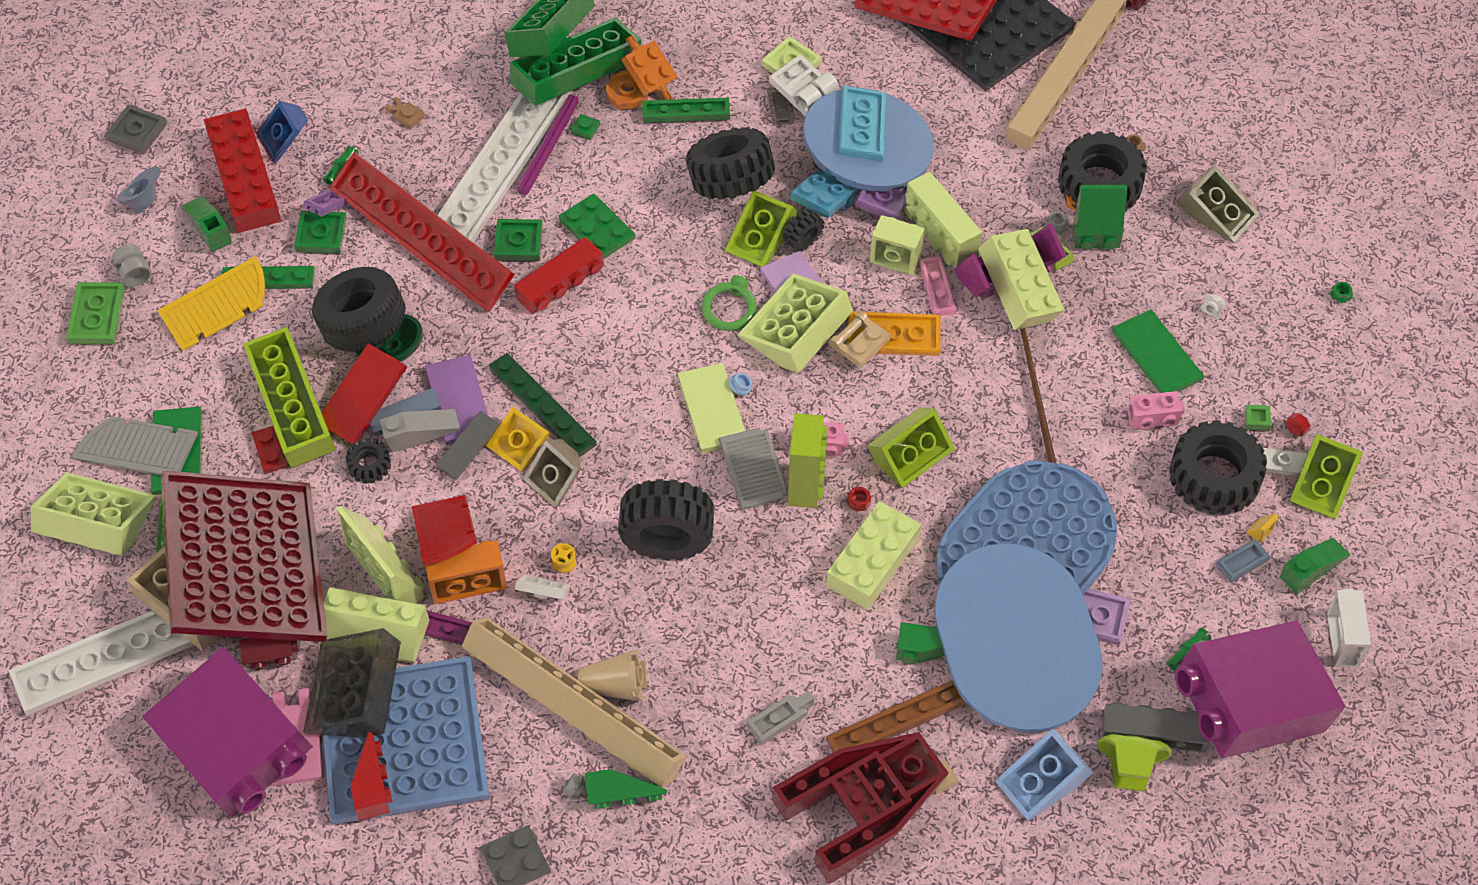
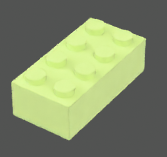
(943, 220)
(1021, 279)
(873, 555)

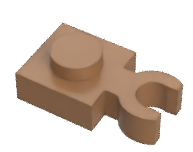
(405, 114)

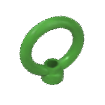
(737, 287)

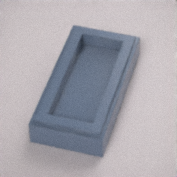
(1243, 560)

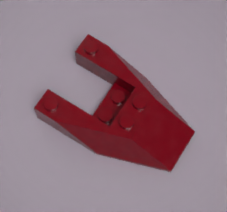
(879, 787)

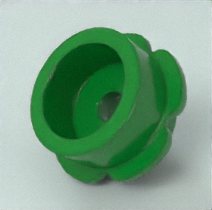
(1342, 287)

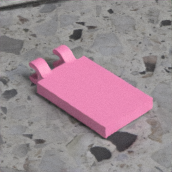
(297, 715)

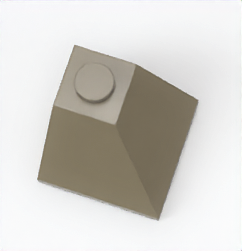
(553, 470)

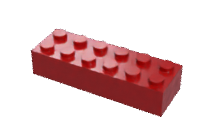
(242, 170)

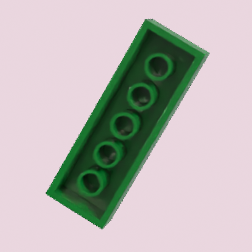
(545, 26)
(573, 63)

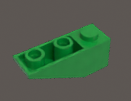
(208, 223)
(613, 786)

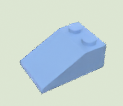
(1044, 775)

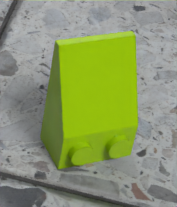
(760, 229)
(1328, 477)

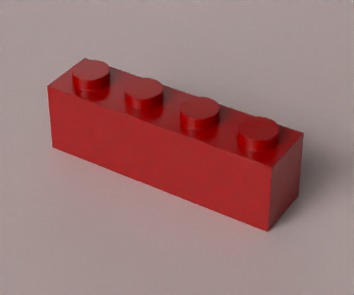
(558, 275)

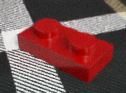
(269, 449)

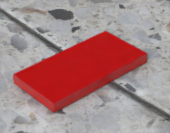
(362, 393)

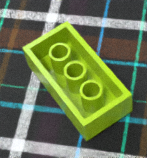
(807, 460)

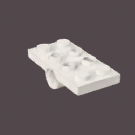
(803, 83)

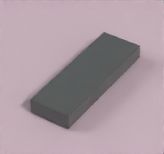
(467, 445)

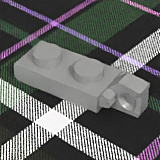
(779, 716)

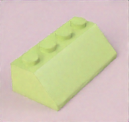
(357, 612)

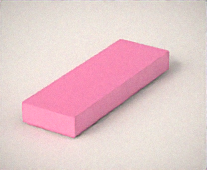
(937, 286)

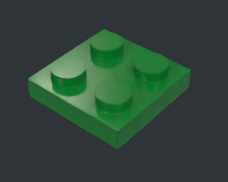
(320, 233)
(518, 239)

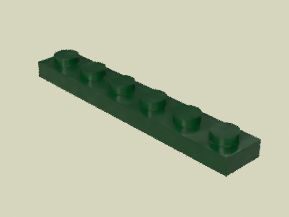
(542, 404)

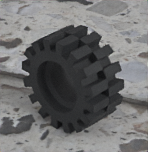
(803, 230)
(368, 472)

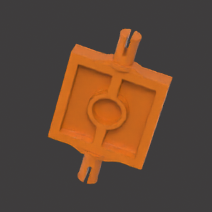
(649, 68)

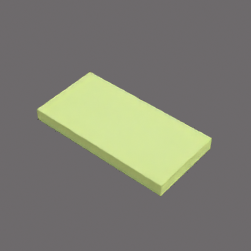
(710, 405)

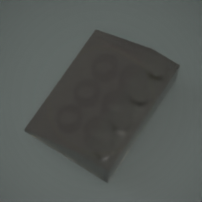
(353, 685)

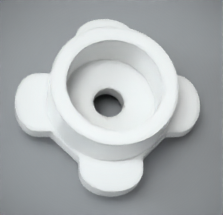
(1215, 301)

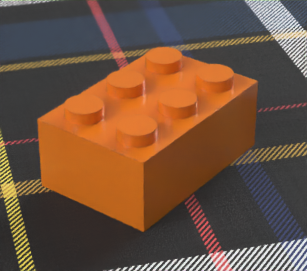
(468, 573)

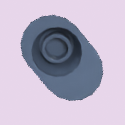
(141, 191)

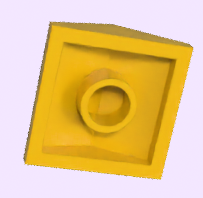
(518, 439)

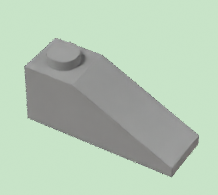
(418, 427)

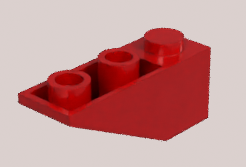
(367, 786)

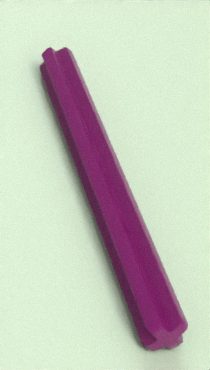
(547, 144)

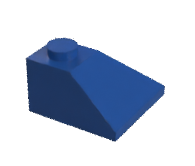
(281, 128)

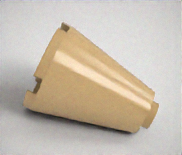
(616, 676)

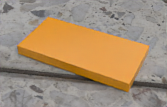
(909, 332)

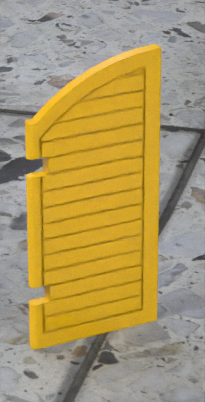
(215, 304)

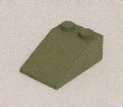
(1218, 205)

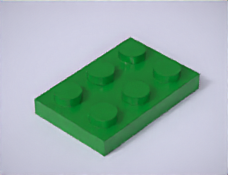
(598, 224)

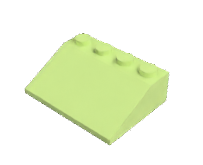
(797, 321)
(91, 513)
(379, 558)

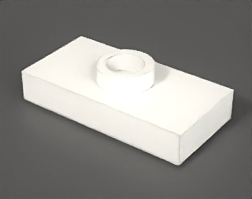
(1284, 461)
(542, 587)

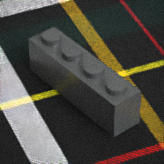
(1167, 725)

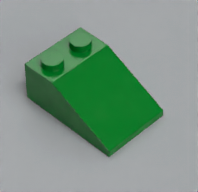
(1099, 216)

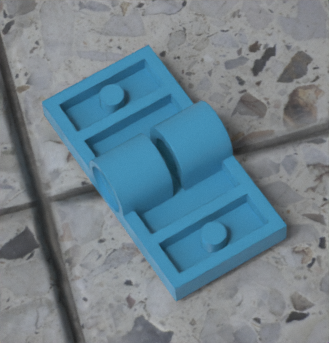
(824, 194)

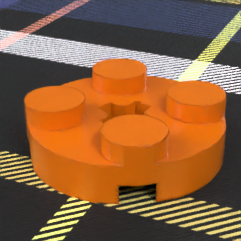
(621, 99)

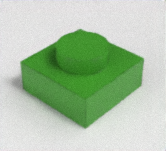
(1258, 417)

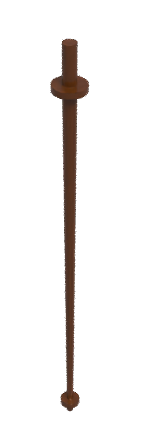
(1038, 400)

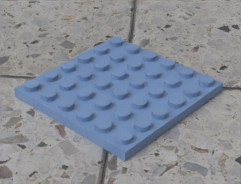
(427, 747)

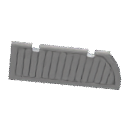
(136, 446)

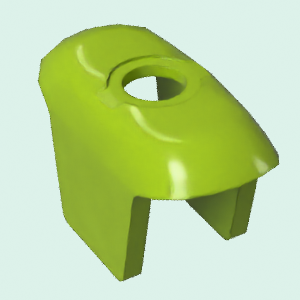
(1132, 759)

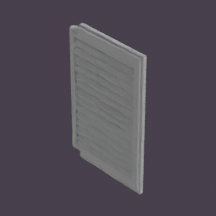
(753, 468)

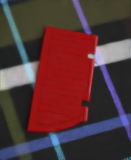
(443, 529)

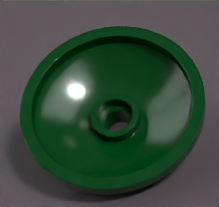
(404, 341)

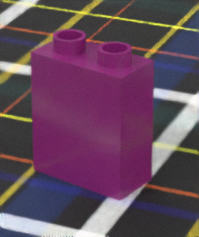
(1258, 689)
(228, 734)

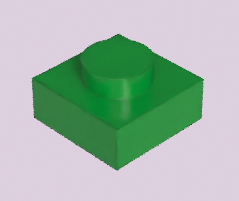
(585, 127)

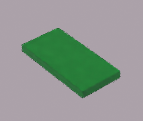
(1157, 353)
(185, 418)

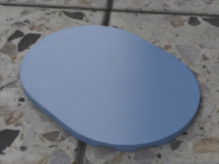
(1039, 508)
(1018, 638)

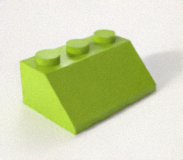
(911, 446)

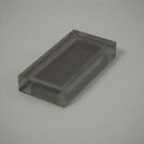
(780, 108)

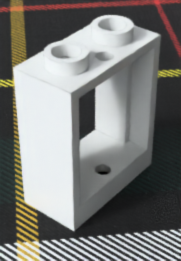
(1348, 628)

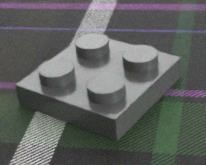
(136, 129)
(515, 858)

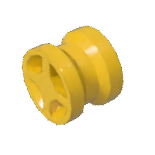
(564, 552)

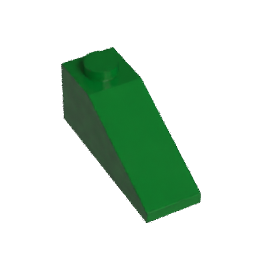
(1313, 564)
(918, 644)

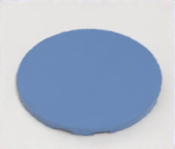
(906, 145)

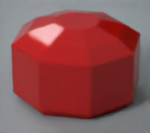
(1298, 424)
(859, 499)

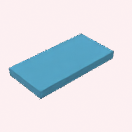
(862, 123)

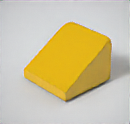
(1263, 527)

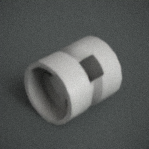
(131, 265)

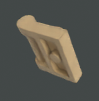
(865, 344)

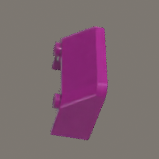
(976, 277)

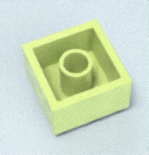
(897, 245)

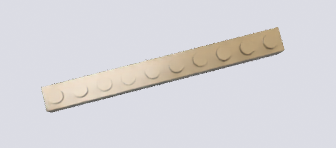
(1063, 72)
(573, 702)

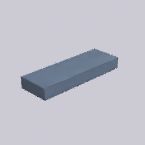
(422, 401)

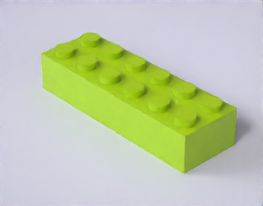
(289, 397)

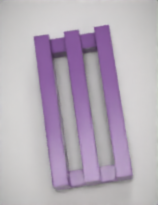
(323, 203)

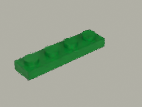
(686, 110)
(286, 276)

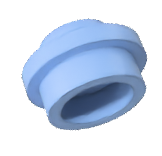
(740, 384)

